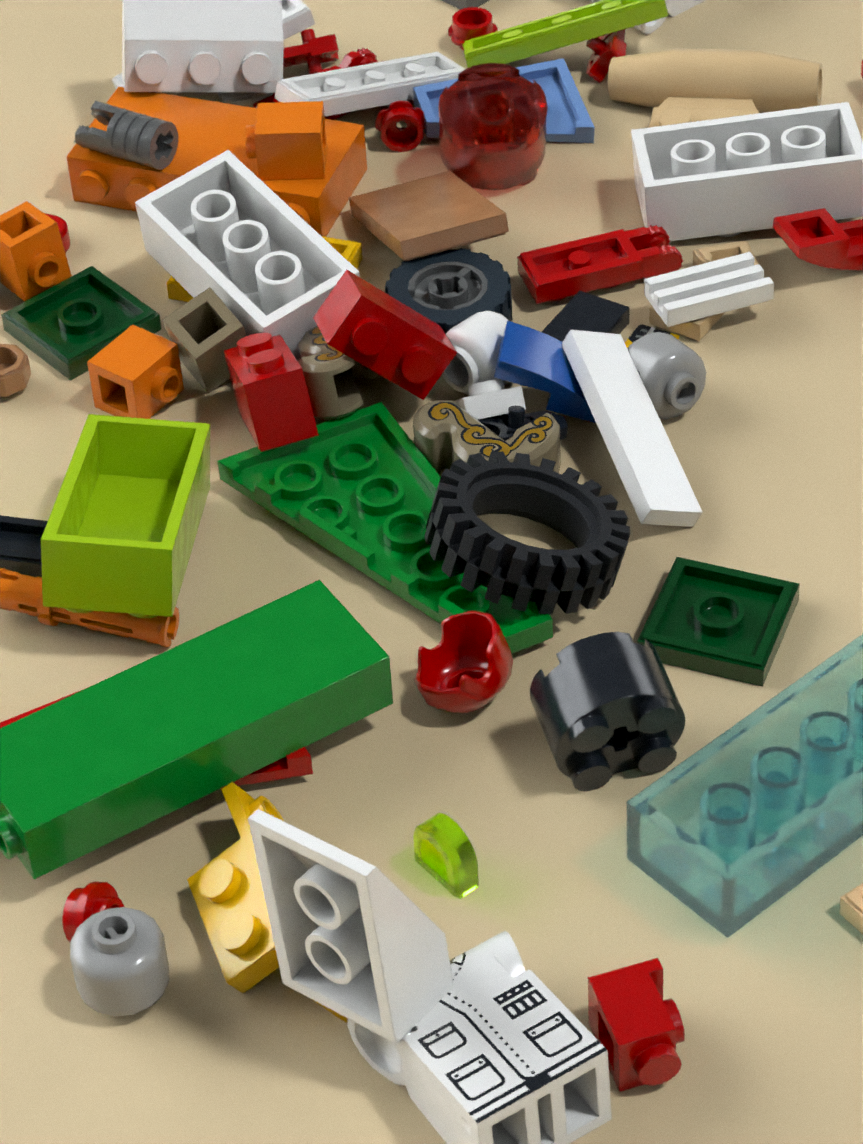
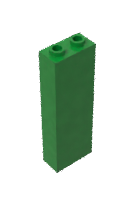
(184, 726)

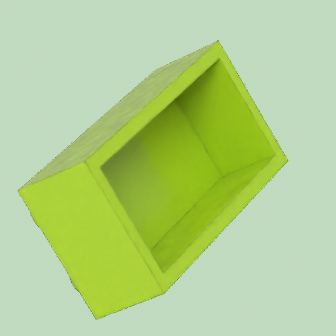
(126, 516)

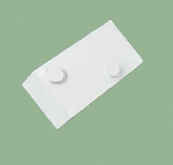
(748, 170)
(245, 244)

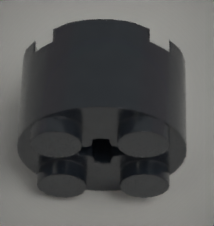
(608, 709)

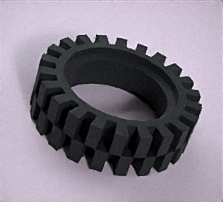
(516, 568)

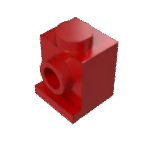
(636, 1024)

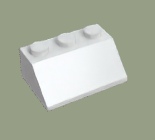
(202, 45)

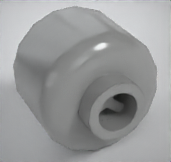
(668, 373)
(119, 961)

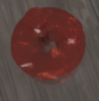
(493, 127)

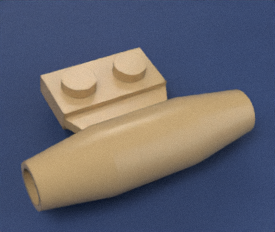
(713, 83)

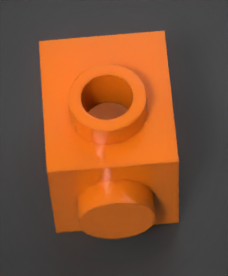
(288, 140)
(31, 252)
(136, 374)

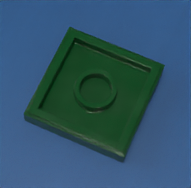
(77, 320)
(720, 620)

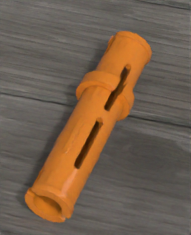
(24, 595)

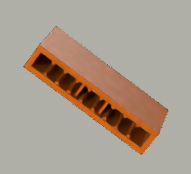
(203, 133)

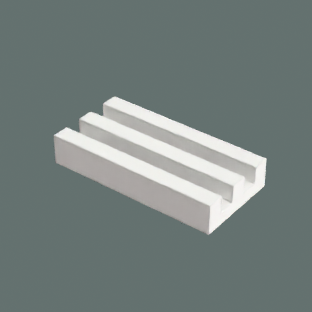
(708, 289)

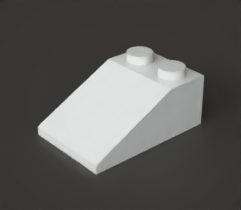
(348, 932)

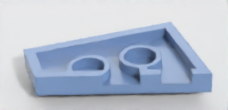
(566, 111)

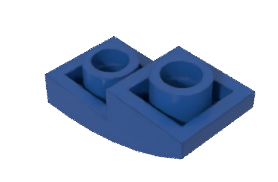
(541, 363)

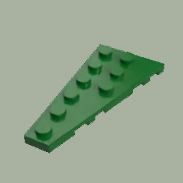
(368, 501)

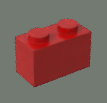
(384, 335)
(270, 391)

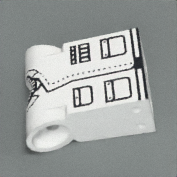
(498, 1057)

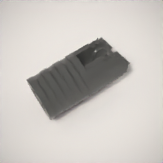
(130, 136)

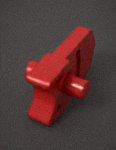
(604, 49)
(312, 51)

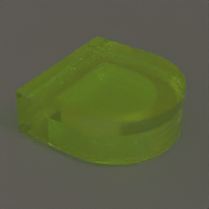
(446, 854)

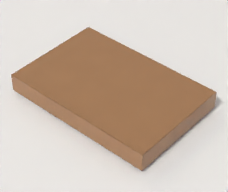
(428, 215)

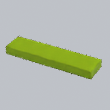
(561, 30)

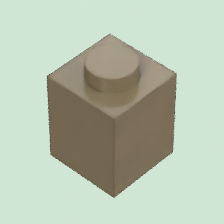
(202, 333)

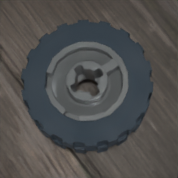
(452, 286)

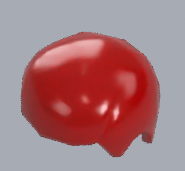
(466, 665)

